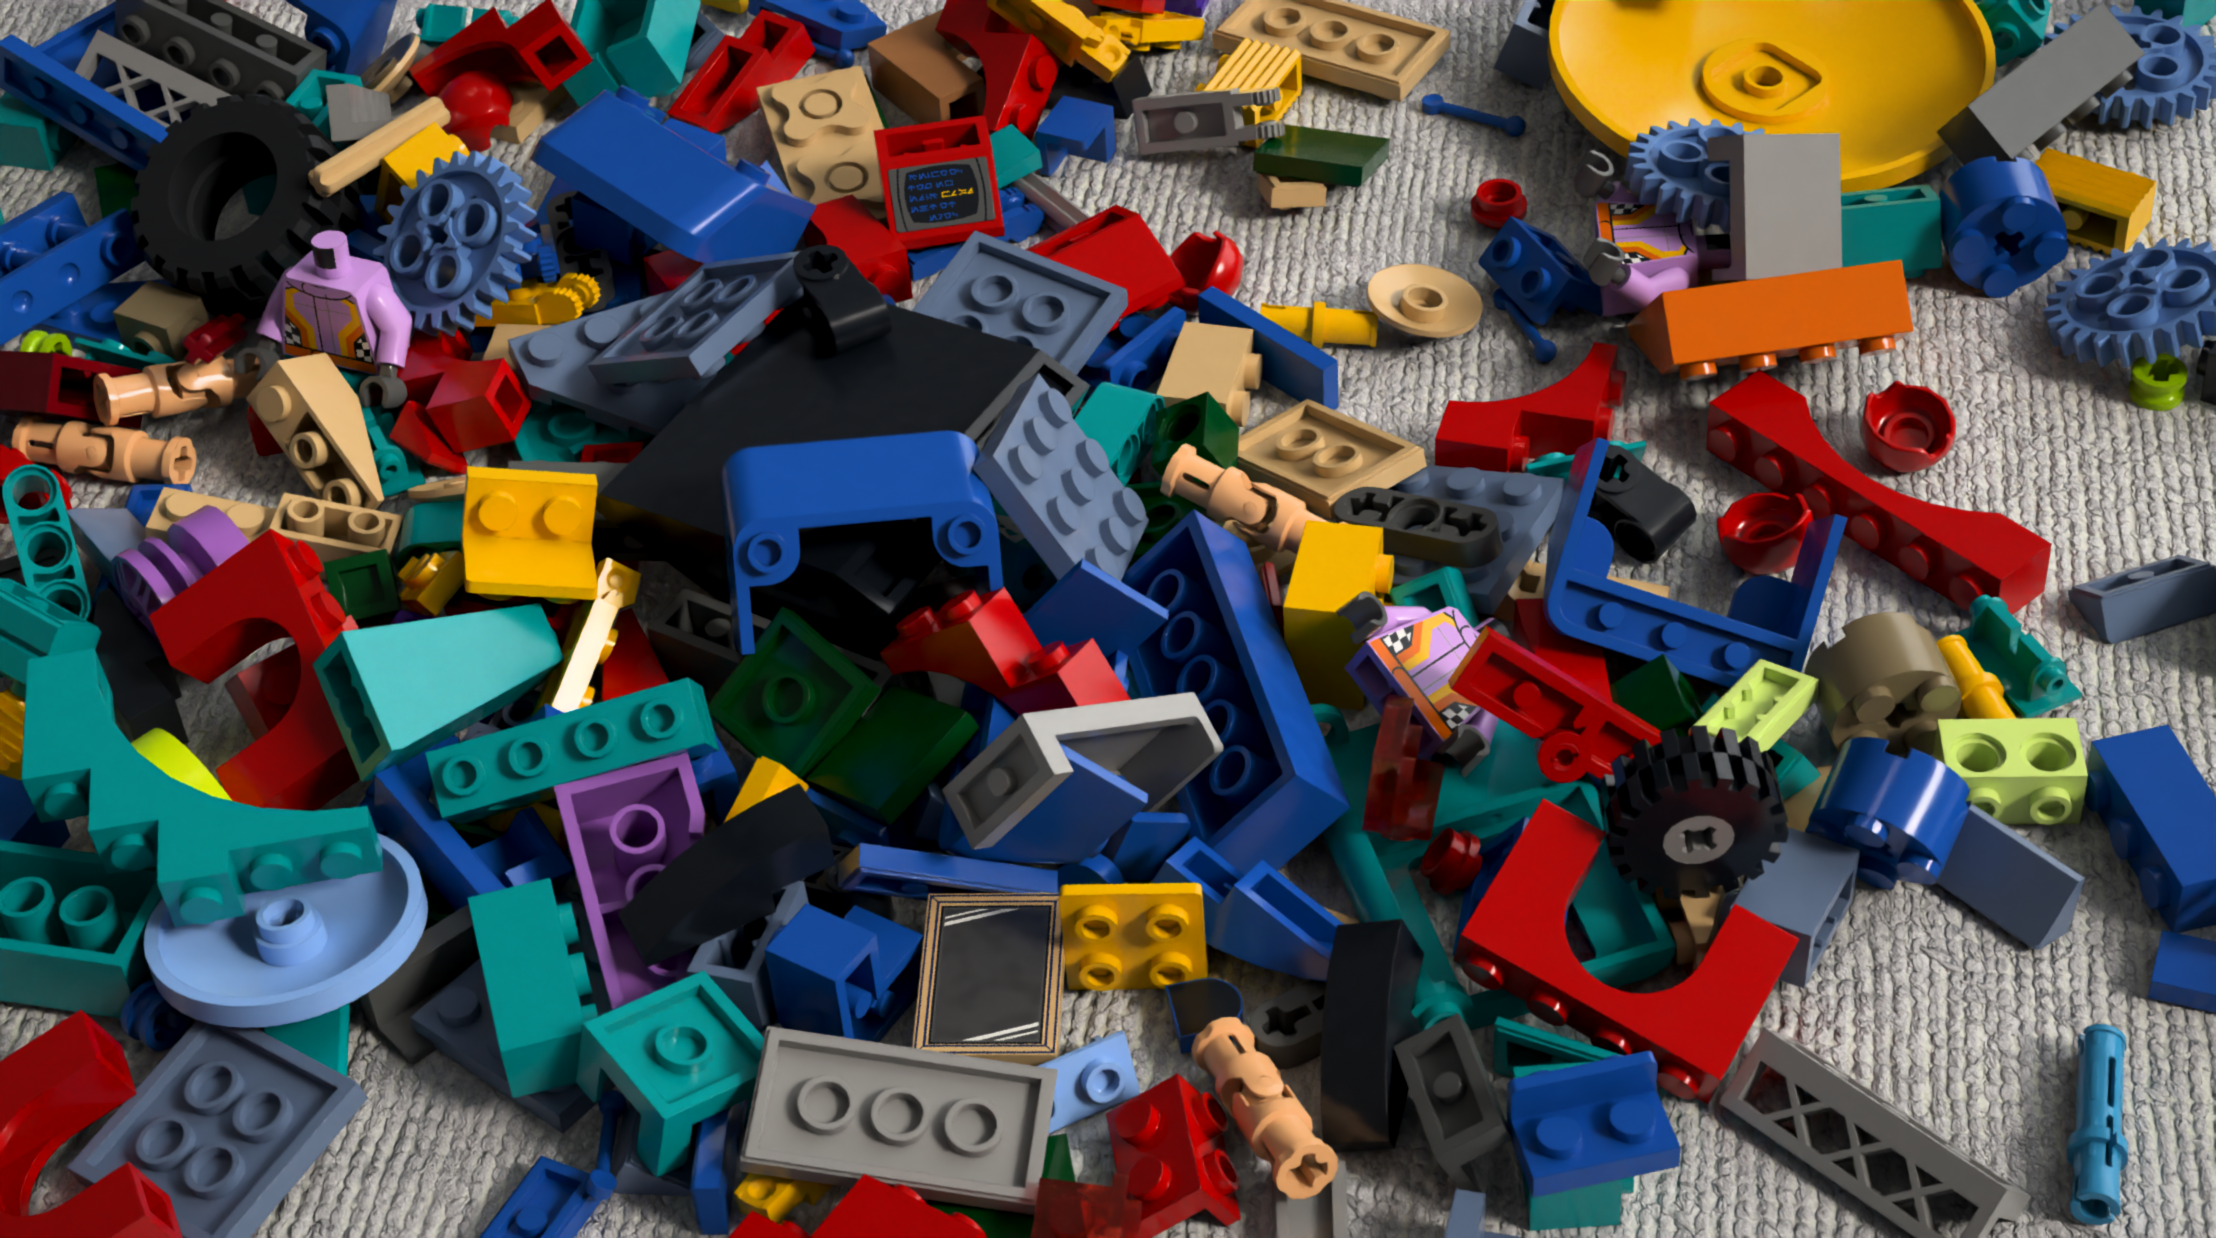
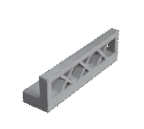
(148, 72)
(356, 112)
(1881, 1119)

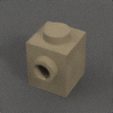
(159, 319)

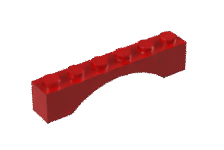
(1954, 551)

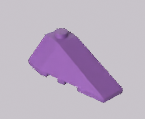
(619, 838)

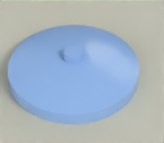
(293, 949)

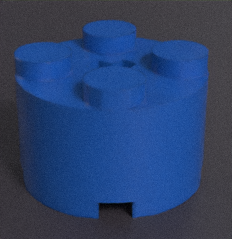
(2001, 224)
(1892, 810)

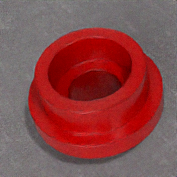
(1498, 201)
(1451, 861)

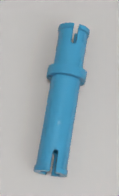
(2097, 1144)

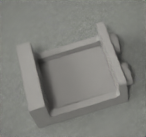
(1781, 203)

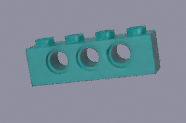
(527, 760)

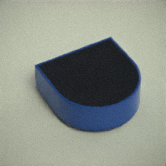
(1197, 1004)

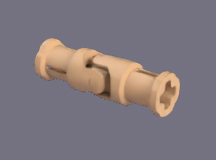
(188, 389)
(105, 451)
(1237, 498)
(1264, 1108)

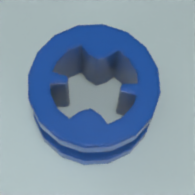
(152, 1019)

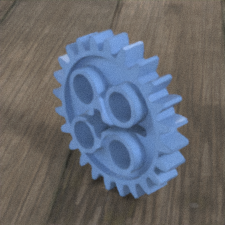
(2170, 76)
(1675, 172)
(457, 241)
(2136, 304)

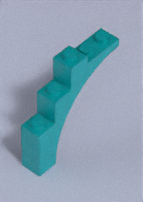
(142, 818)

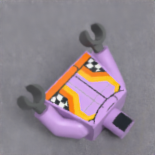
(1637, 249)
(339, 309)
(1414, 658)

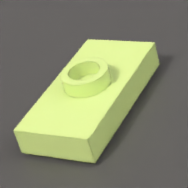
(1762, 704)

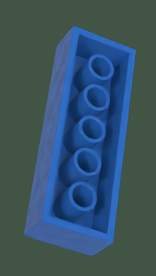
(1222, 641)

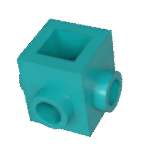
(2015, 26)

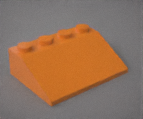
(1775, 319)

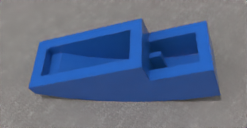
(1256, 913)

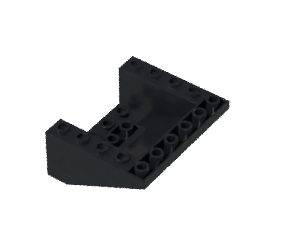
(790, 390)

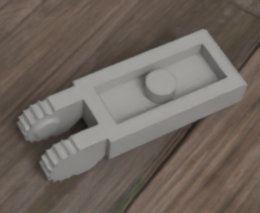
(1201, 119)

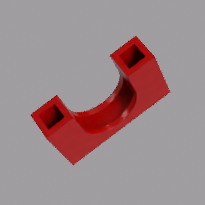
(835, 223)
(229, 613)
(1522, 946)
(46, 1098)

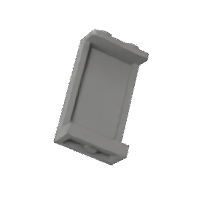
(1148, 740)

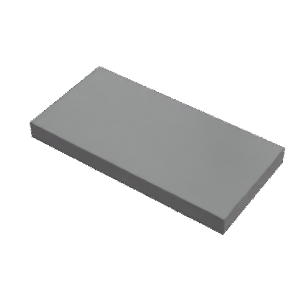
(902, 1115)

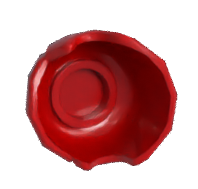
(476, 106)
(1205, 264)
(1907, 427)
(1764, 532)

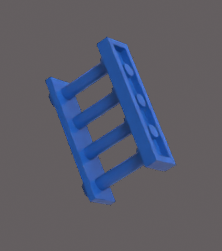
(56, 259)

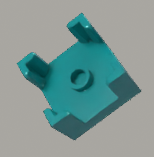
(675, 1061)

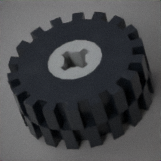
(1693, 812)

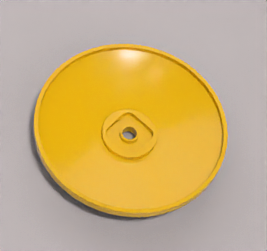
(1847, 67)

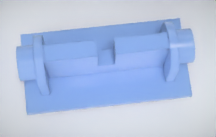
(1092, 1079)

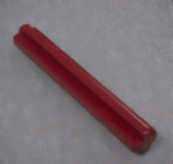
(214, 339)

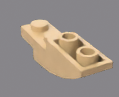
(326, 526)

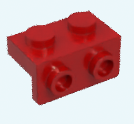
(1174, 1155)

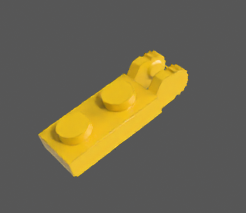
(544, 303)

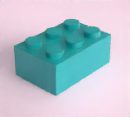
(632, 45)

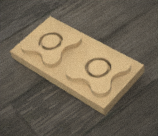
(1341, 42)
(826, 137)

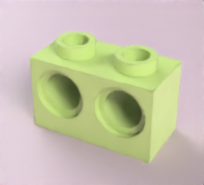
(2017, 767)

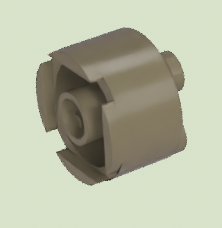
(1884, 683)

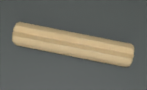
(370, 150)

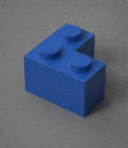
(843, 973)

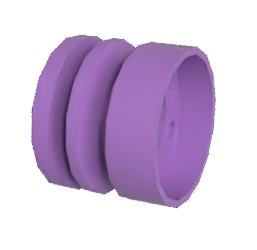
(161, 572)

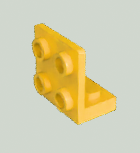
(529, 534)
(1133, 935)

